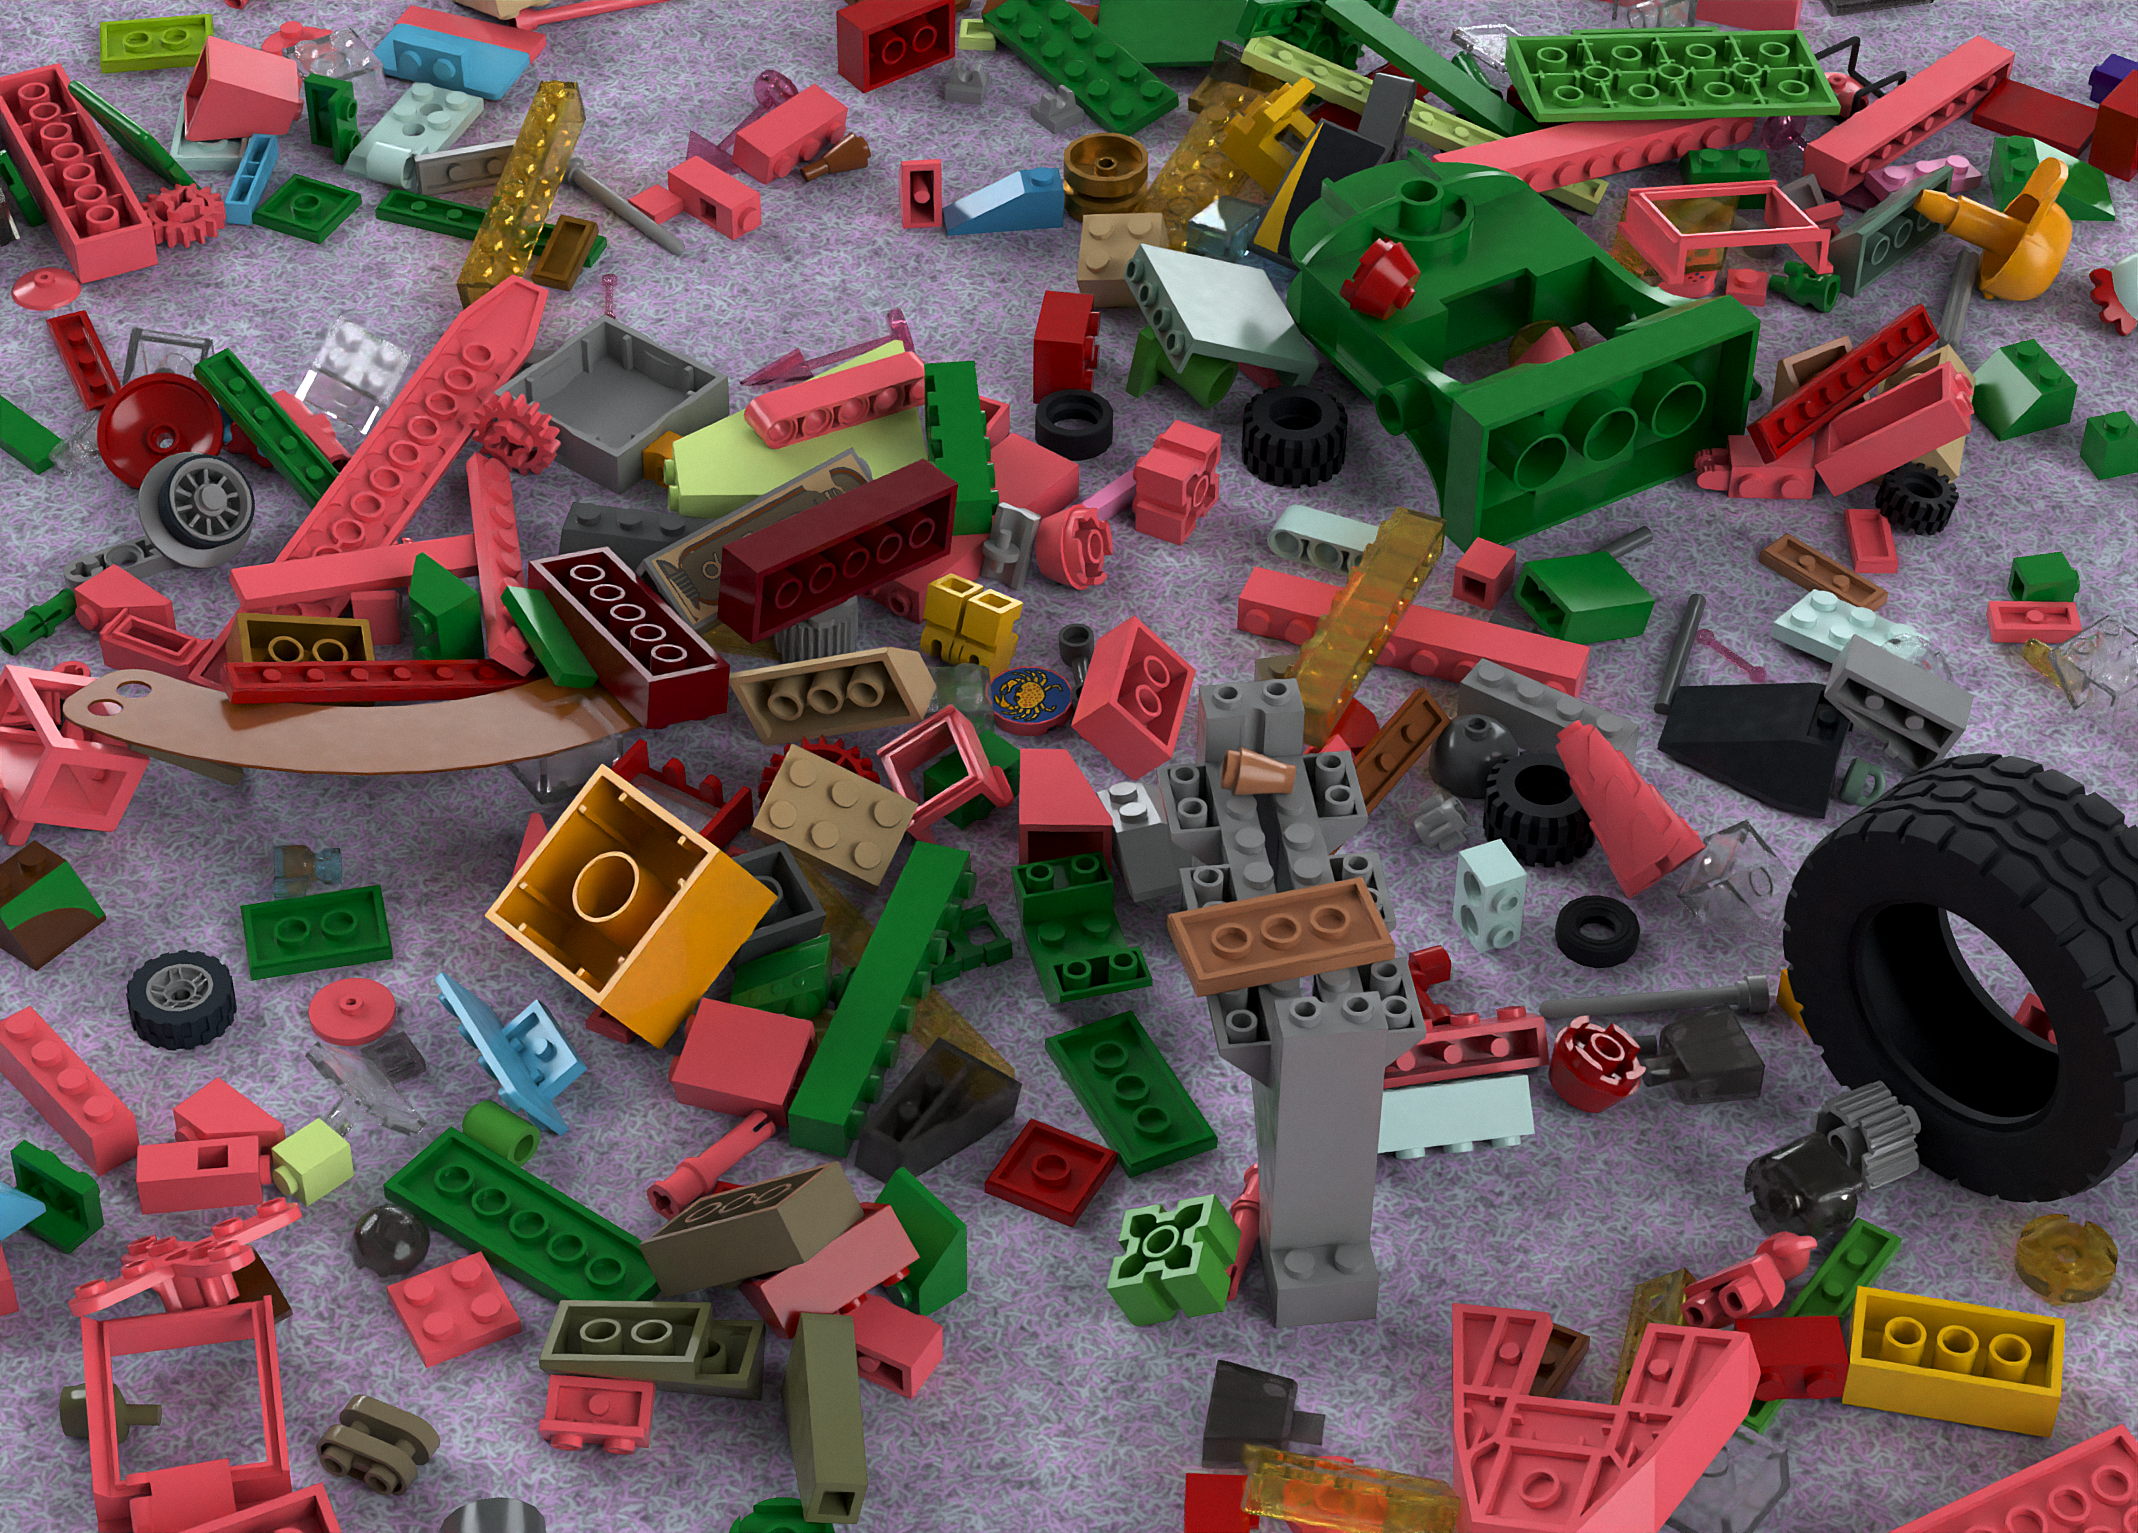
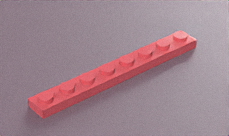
(497, 559)

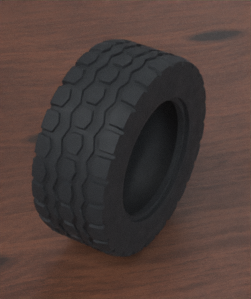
(1898, 1004)

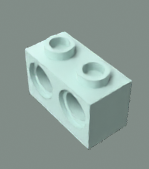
(1489, 896)

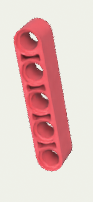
(838, 400)

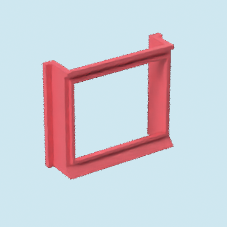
(1667, 248)
(172, 1330)

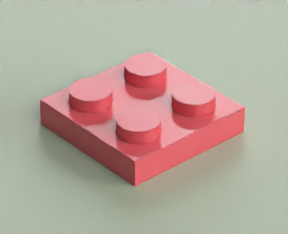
(453, 1309)

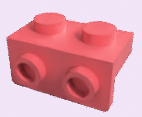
(598, 1413)

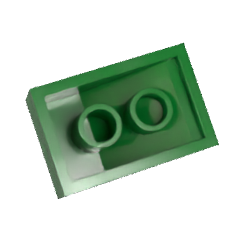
(2016, 158)

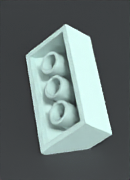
(1455, 1114)

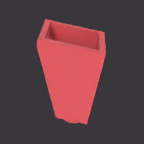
(240, 93)
(1059, 809)

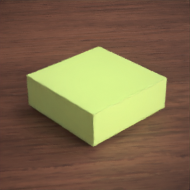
(975, 36)

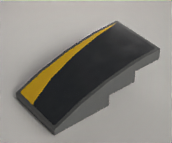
(1326, 153)

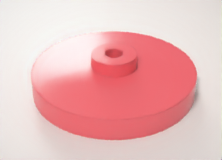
(352, 1011)

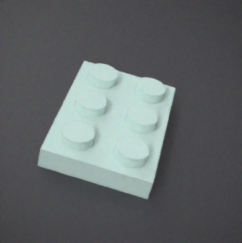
(1826, 624)

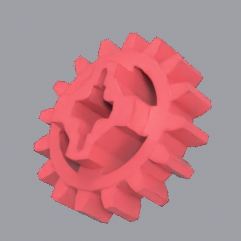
(185, 214)
(515, 433)

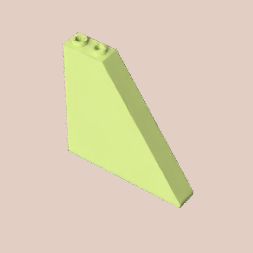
(732, 465)

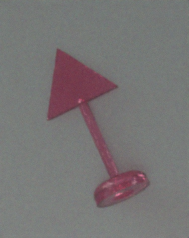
(770, 91)
(1783, 131)
(794, 367)

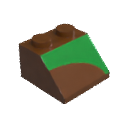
(43, 906)

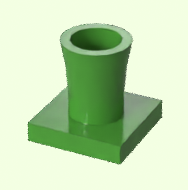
(1203, 377)

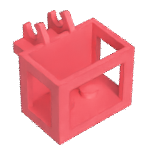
(62, 775)

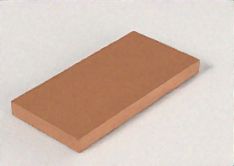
(1280, 937)

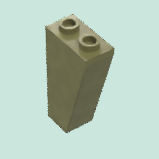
(826, 1419)

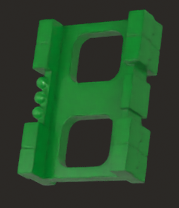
(970, 956)

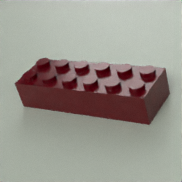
(836, 550)
(633, 638)

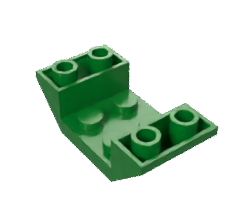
(1074, 930)

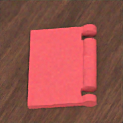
(182, 1497)

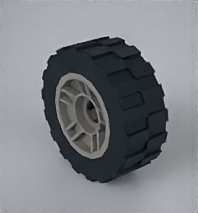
(181, 1000)

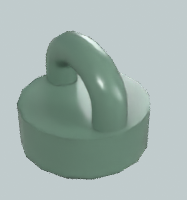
(1855, 780)

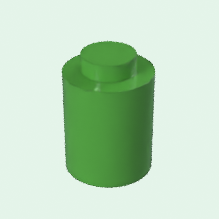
(501, 1131)

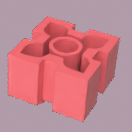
(1176, 482)

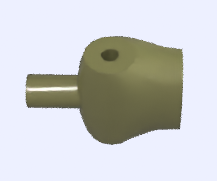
(75, 1419)

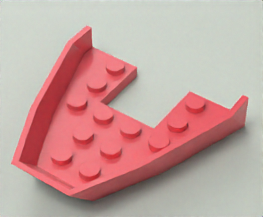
(1580, 1463)

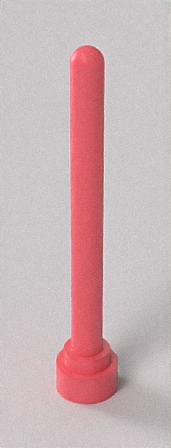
(532, 19)

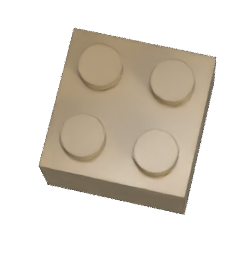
(1105, 249)

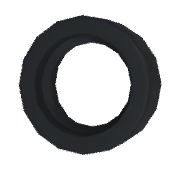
(1074, 404)

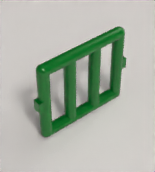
(130, 136)

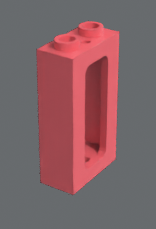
(1893, 428)

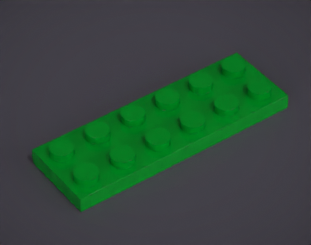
(1077, 54)
(521, 1223)

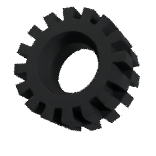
(1917, 498)

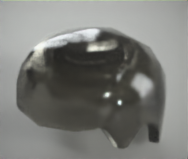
(389, 1241)

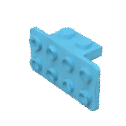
(450, 61)
(526, 1056)

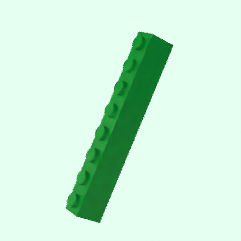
(881, 1000)

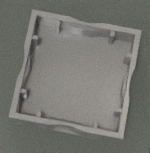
(616, 396)

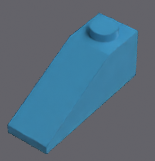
(1014, 203)

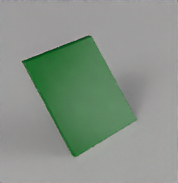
(1171, 30)

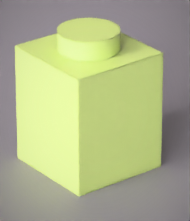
(312, 1162)

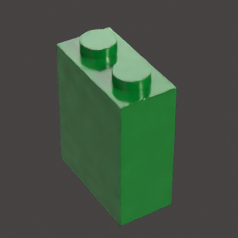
(1584, 598)

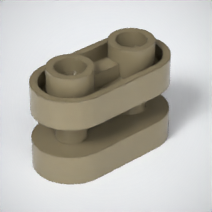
(377, 1445)

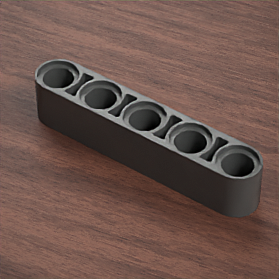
(1388, 110)

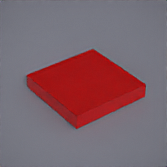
(1051, 1172)

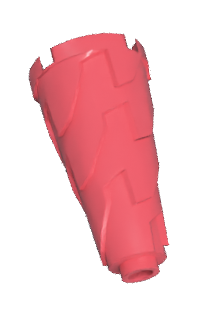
(1626, 814)

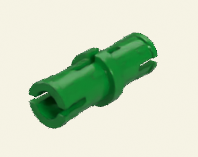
(38, 622)

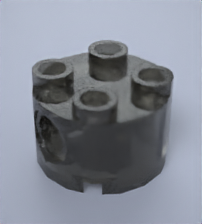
(1803, 1188)

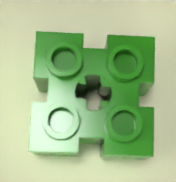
(1174, 1260)

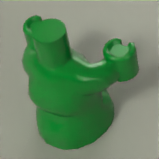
(1806, 286)

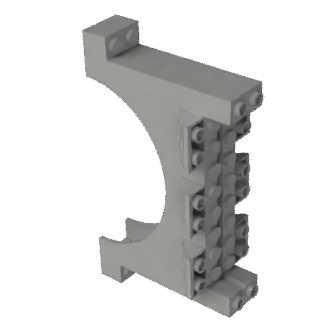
(1309, 1058)

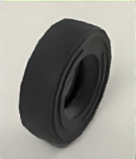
(1595, 952)

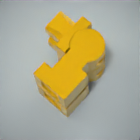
(969, 624)

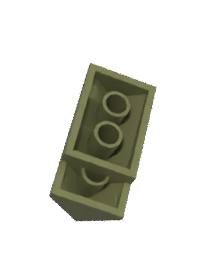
(658, 1343)

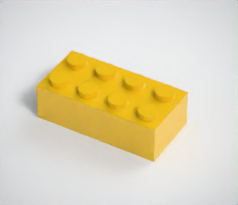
(1954, 1361)

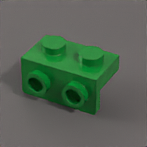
(332, 115)
(68, 1196)

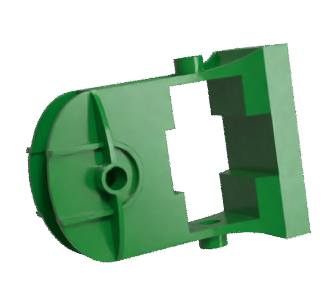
(1537, 436)

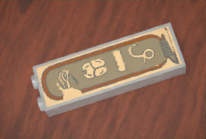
(690, 569)

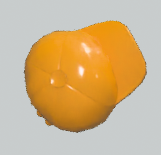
(2021, 244)

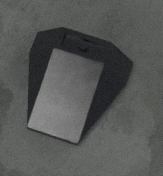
(1761, 739)

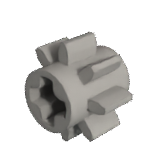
(1442, 822)

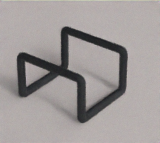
(1855, 41)

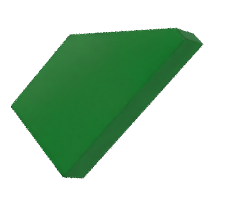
(20, 191)

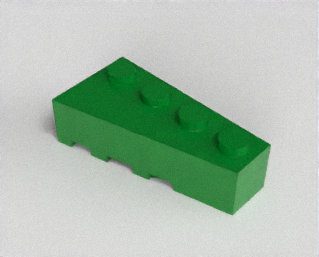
(957, 442)

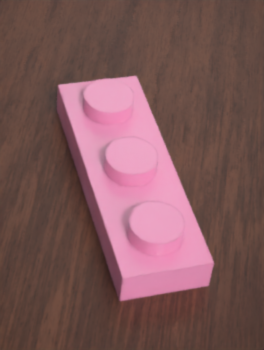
(1891, 178)

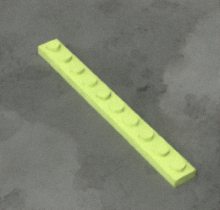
(1425, 123)

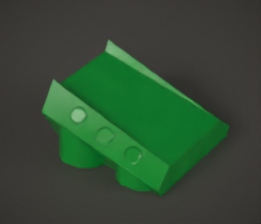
(788, 981)

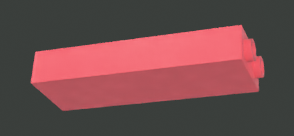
(1024, 478)

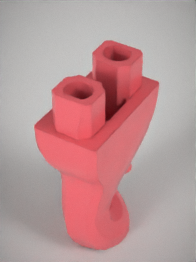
(1748, 1285)

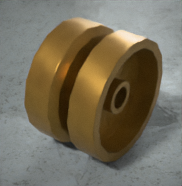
(1104, 174)

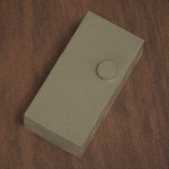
(752, 1230)

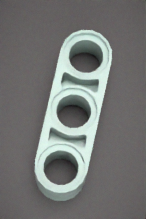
(1320, 538)

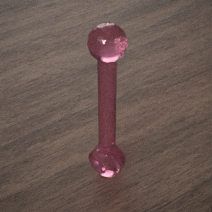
(609, 281)
(1706, 637)

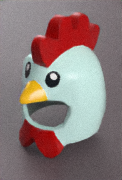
(2117, 293)

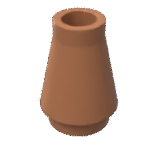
(1253, 773)

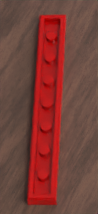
(1842, 383)
(369, 680)

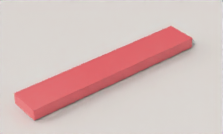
(348, 572)

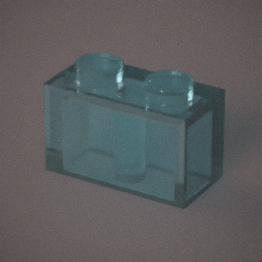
(1224, 229)

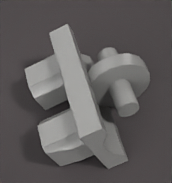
(1010, 545)

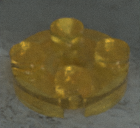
(2061, 1281)

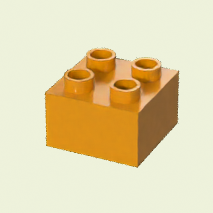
(631, 906)

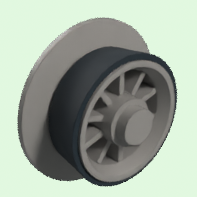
(196, 509)

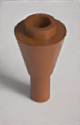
(846, 155)

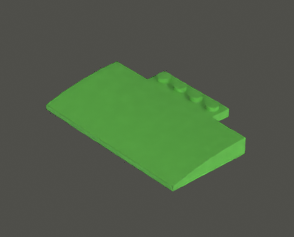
(1668, 74)

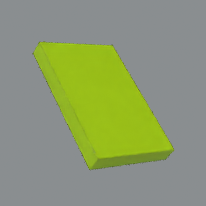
(153, 42)

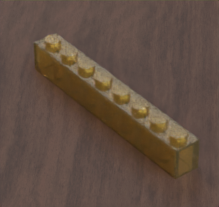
(524, 190)
(1364, 617)

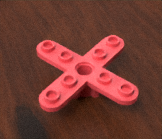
(184, 1271)

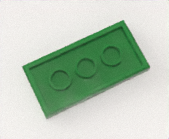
(1131, 1093)

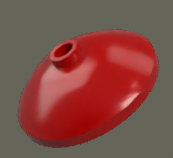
(156, 410)

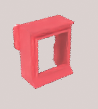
(927, 741)

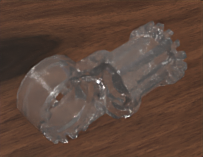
(78, 447)

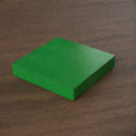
(307, 208)

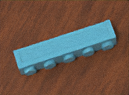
(251, 179)

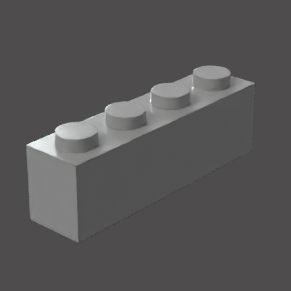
(1536, 710)

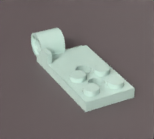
(389, 150)

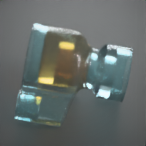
(299, 867)

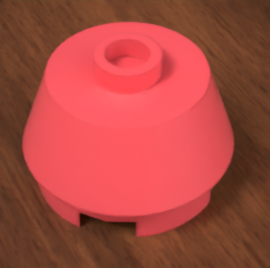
(1073, 547)

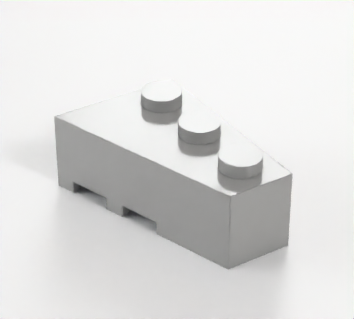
(1898, 702)

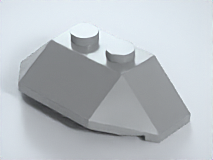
(1142, 841)

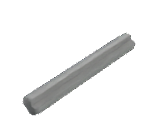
(1958, 300)

